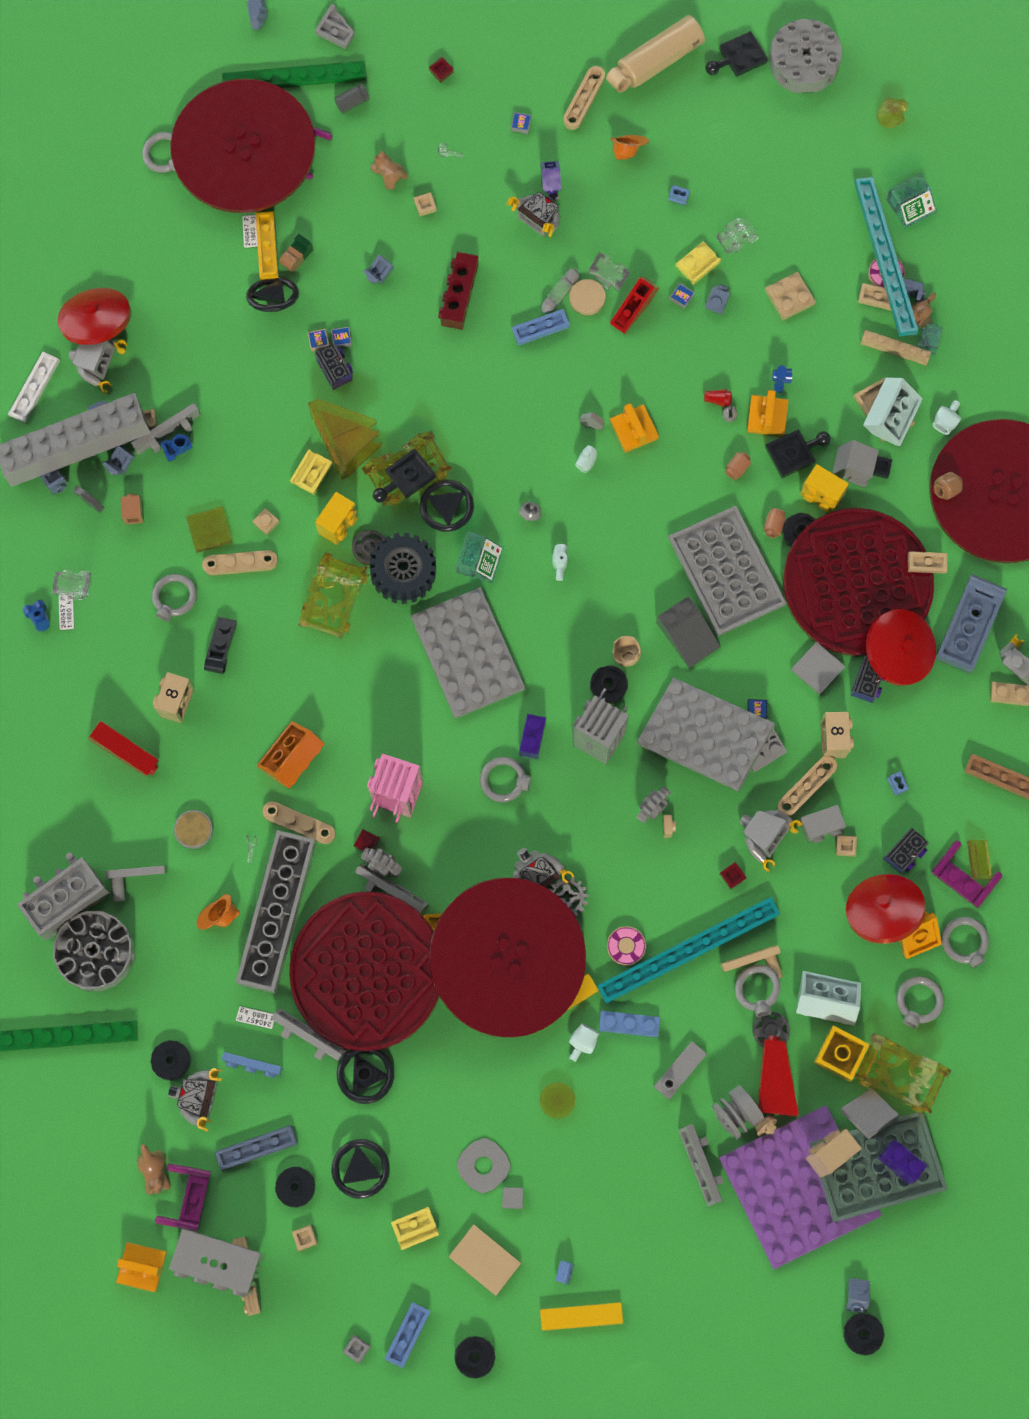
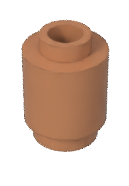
(738, 465)
(774, 523)

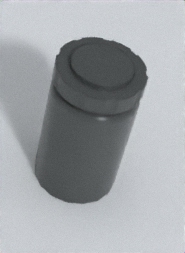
(351, 98)

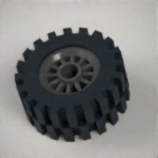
(395, 587)

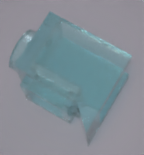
(930, 338)

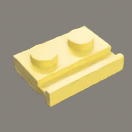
(698, 262)
(311, 472)
(415, 1228)

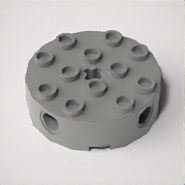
(805, 56)
(90, 932)

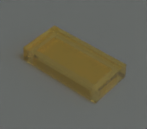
(979, 859)

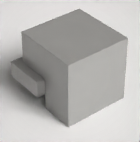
(855, 462)

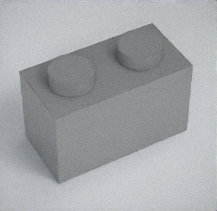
(822, 824)

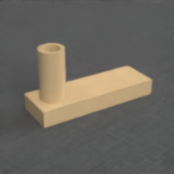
(768, 954)

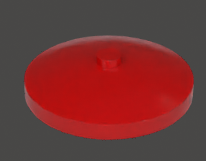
(94, 316)
(901, 647)
(885, 908)

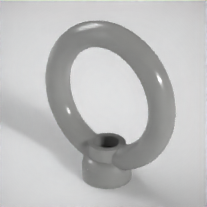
(146, 149)
(165, 612)
(523, 780)
(975, 958)
(761, 1007)
(912, 1018)

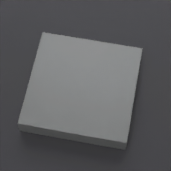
(818, 668)
(870, 1113)

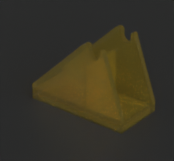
(344, 435)

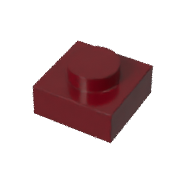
(441, 69)
(366, 840)
(733, 875)

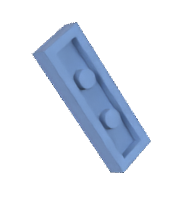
(540, 327)
(629, 1024)
(251, 1065)
(407, 1335)

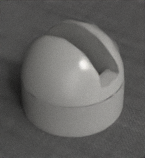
(725, 414)

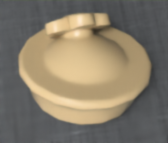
(766, 1126)

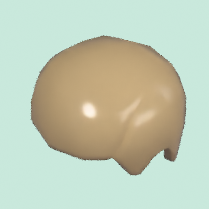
(626, 651)

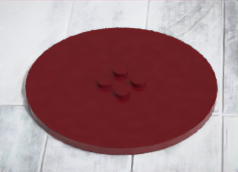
(242, 146)
(993, 507)
(849, 573)
(507, 957)
(364, 971)

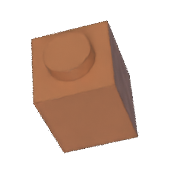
(132, 509)

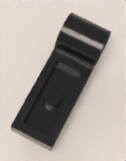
(220, 645)

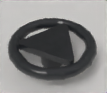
(272, 294)
(446, 505)
(365, 1075)
(360, 1168)

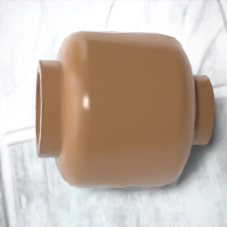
(948, 485)

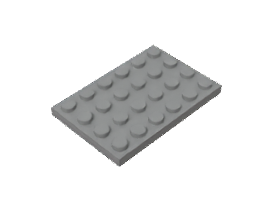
(727, 570)
(467, 653)
(706, 734)

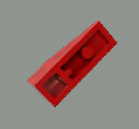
(634, 304)

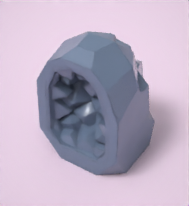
(257, 13)

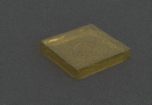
(209, 529)

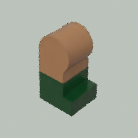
(296, 253)

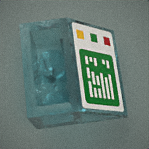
(912, 200)
(479, 557)

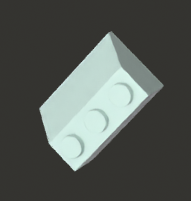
(893, 410)
(829, 998)

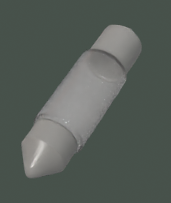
(560, 290)

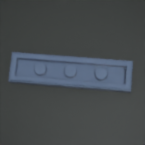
(256, 1148)

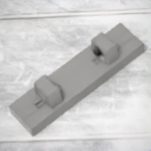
(165, 429)
(390, 887)
(295, 1026)
(700, 1165)

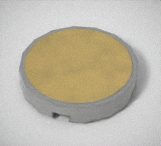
(193, 829)

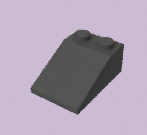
(687, 632)

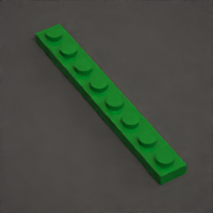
(304, 74)
(68, 1036)

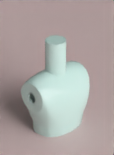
(947, 418)
(586, 459)
(560, 560)
(584, 1040)

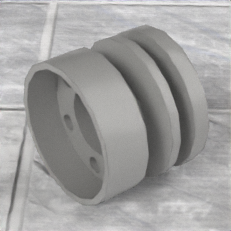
(737, 1112)

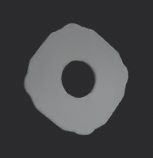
(467, 1161)

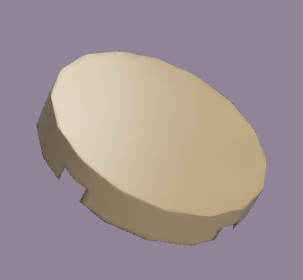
(587, 297)

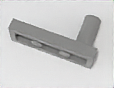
(118, 880)
(680, 1070)

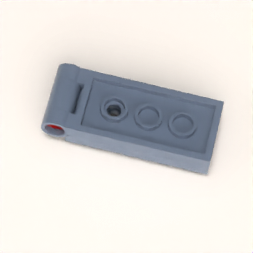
(969, 632)

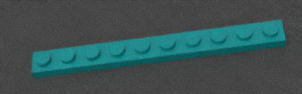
(886, 257)
(688, 950)

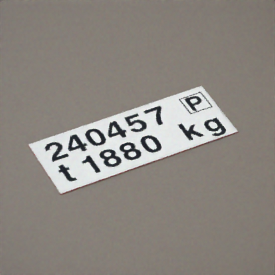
(249, 231)
(66, 615)
(255, 1017)

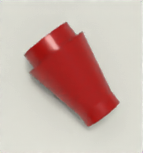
(719, 397)

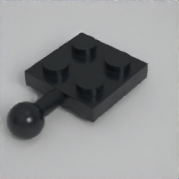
(740, 54)
(793, 453)
(408, 475)

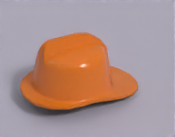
(627, 145)
(218, 913)

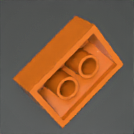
(290, 754)

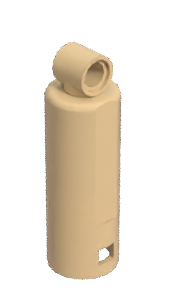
(656, 54)

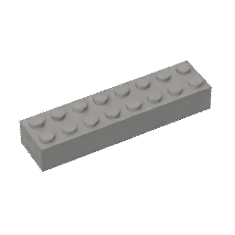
(73, 439)
(276, 912)

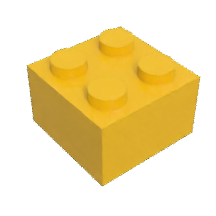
(824, 489)
(336, 518)
(841, 1053)

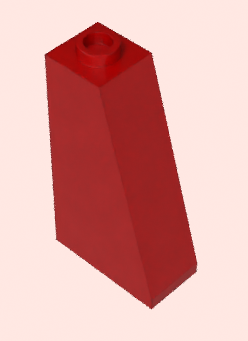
(123, 749)
(776, 1085)

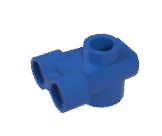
(781, 376)
(172, 449)
(38, 615)

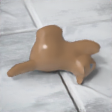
(390, 171)
(922, 311)
(151, 1166)

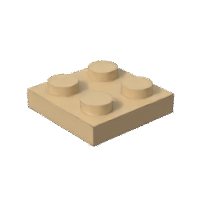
(790, 296)

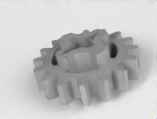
(653, 804)
(381, 862)
(576, 896)

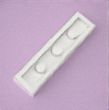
(34, 387)

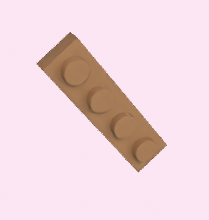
(998, 775)

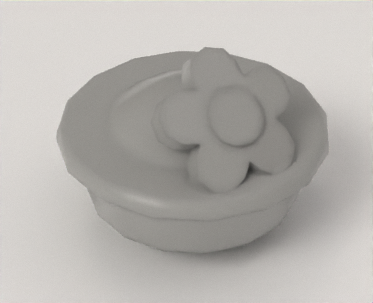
(530, 511)

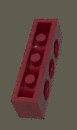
(456, 317)

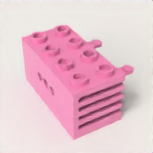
(395, 786)

